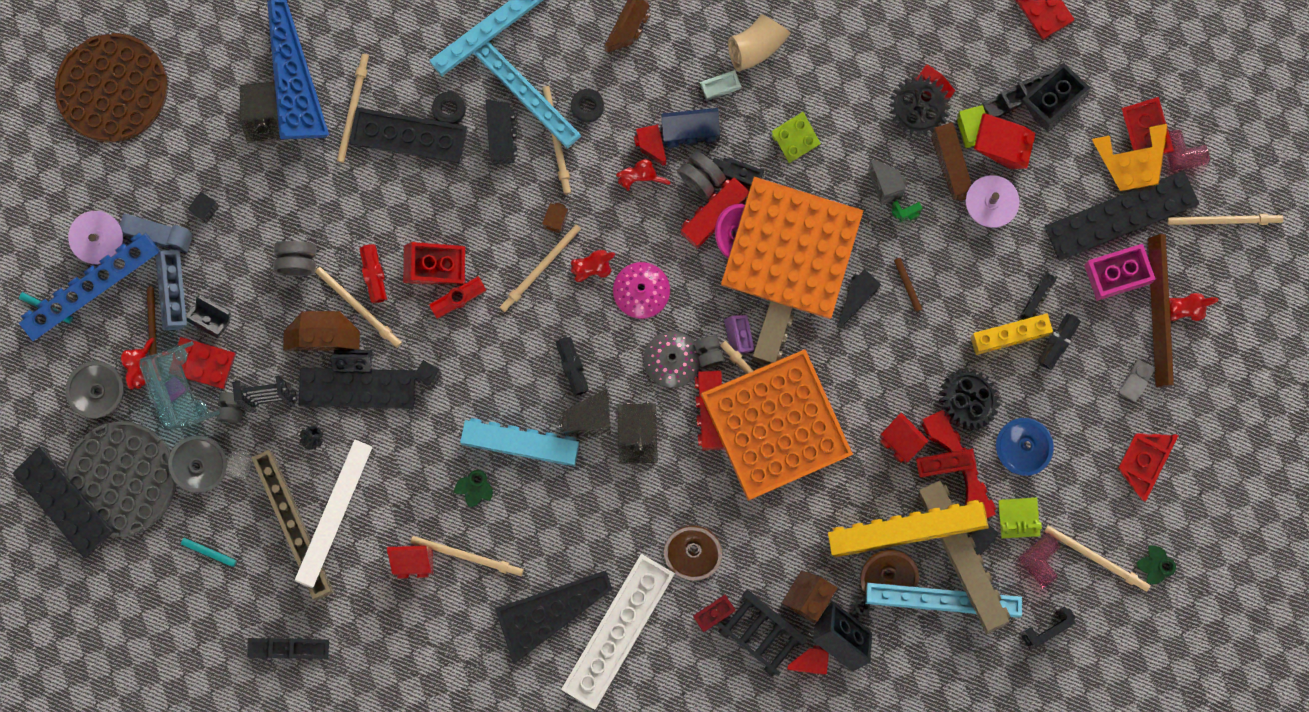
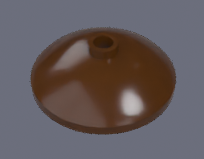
(689, 562)
(902, 567)

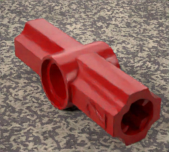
(373, 273)
(446, 304)

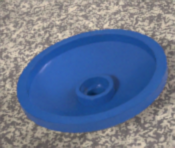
(1014, 452)

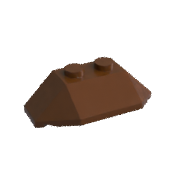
(628, 25)
(321, 332)

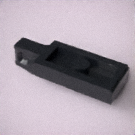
(741, 171)
(1038, 295)

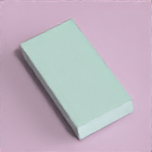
(720, 85)

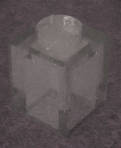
(240, 464)

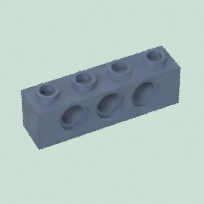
(171, 290)

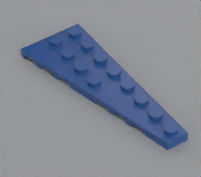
(295, 94)

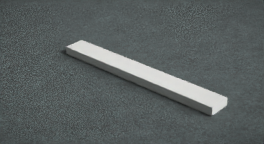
(333, 514)

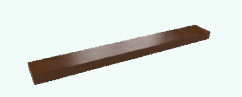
(1161, 312)

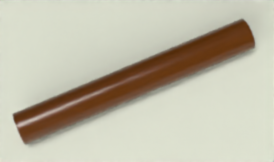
(908, 285)

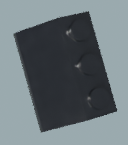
(1056, 97)
(501, 132)
(843, 637)

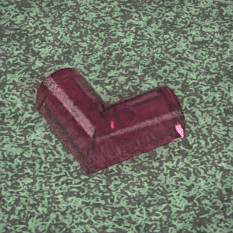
(1186, 158)
(1034, 560)

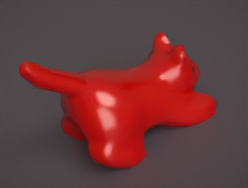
(641, 172)
(595, 264)
(1191, 306)
(131, 361)

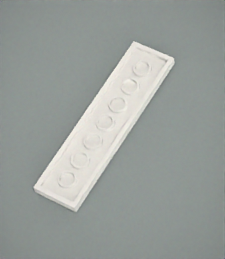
(618, 631)

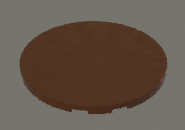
(111, 87)

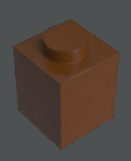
(555, 217)

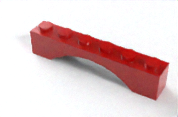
(940, 431)

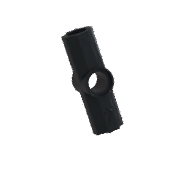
(1059, 341)
(572, 366)

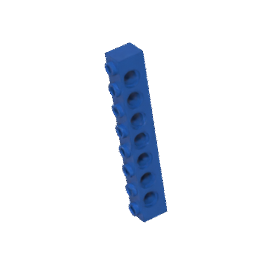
(29, 319)

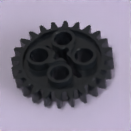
(903, 108)
(969, 399)

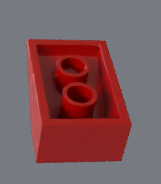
(1004, 142)
(433, 263)
(903, 439)
(410, 561)

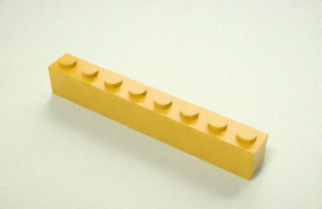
(908, 529)

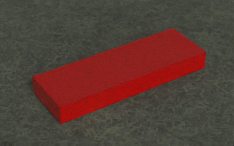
(946, 463)

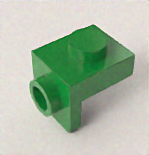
(911, 212)

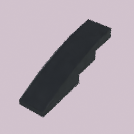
(1012, 98)
(288, 648)

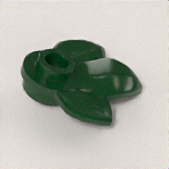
(474, 491)
(1154, 565)

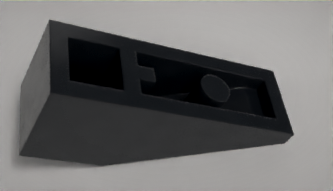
(860, 291)

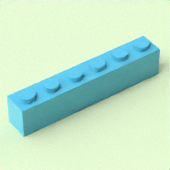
(520, 443)

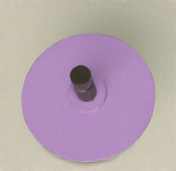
(992, 201)
(94, 236)

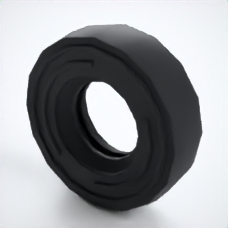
(448, 97)
(587, 116)

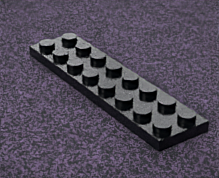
(1121, 215)

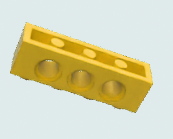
(1011, 334)

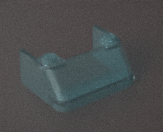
(171, 390)

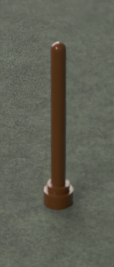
(151, 318)

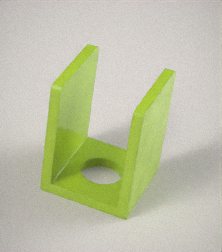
(969, 123)

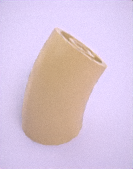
(756, 43)

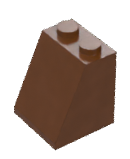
(809, 596)

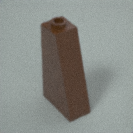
(951, 160)

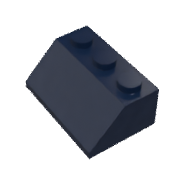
(690, 127)

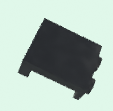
(1033, 641)

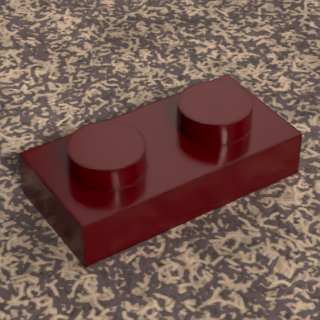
(714, 613)

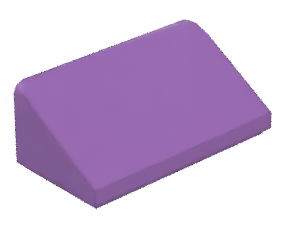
(739, 334)

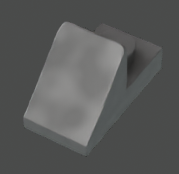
(1136, 380)

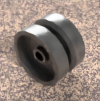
(701, 174)
(294, 258)

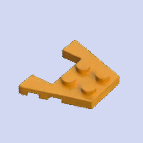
(1136, 167)

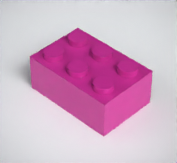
(1119, 272)

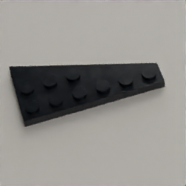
(540, 616)

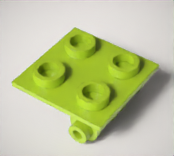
(795, 137)
(1019, 518)

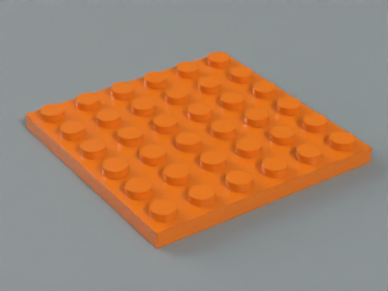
(792, 247)
(776, 424)

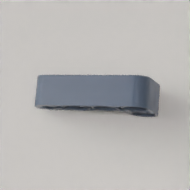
(169, 237)

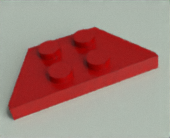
(1145, 461)

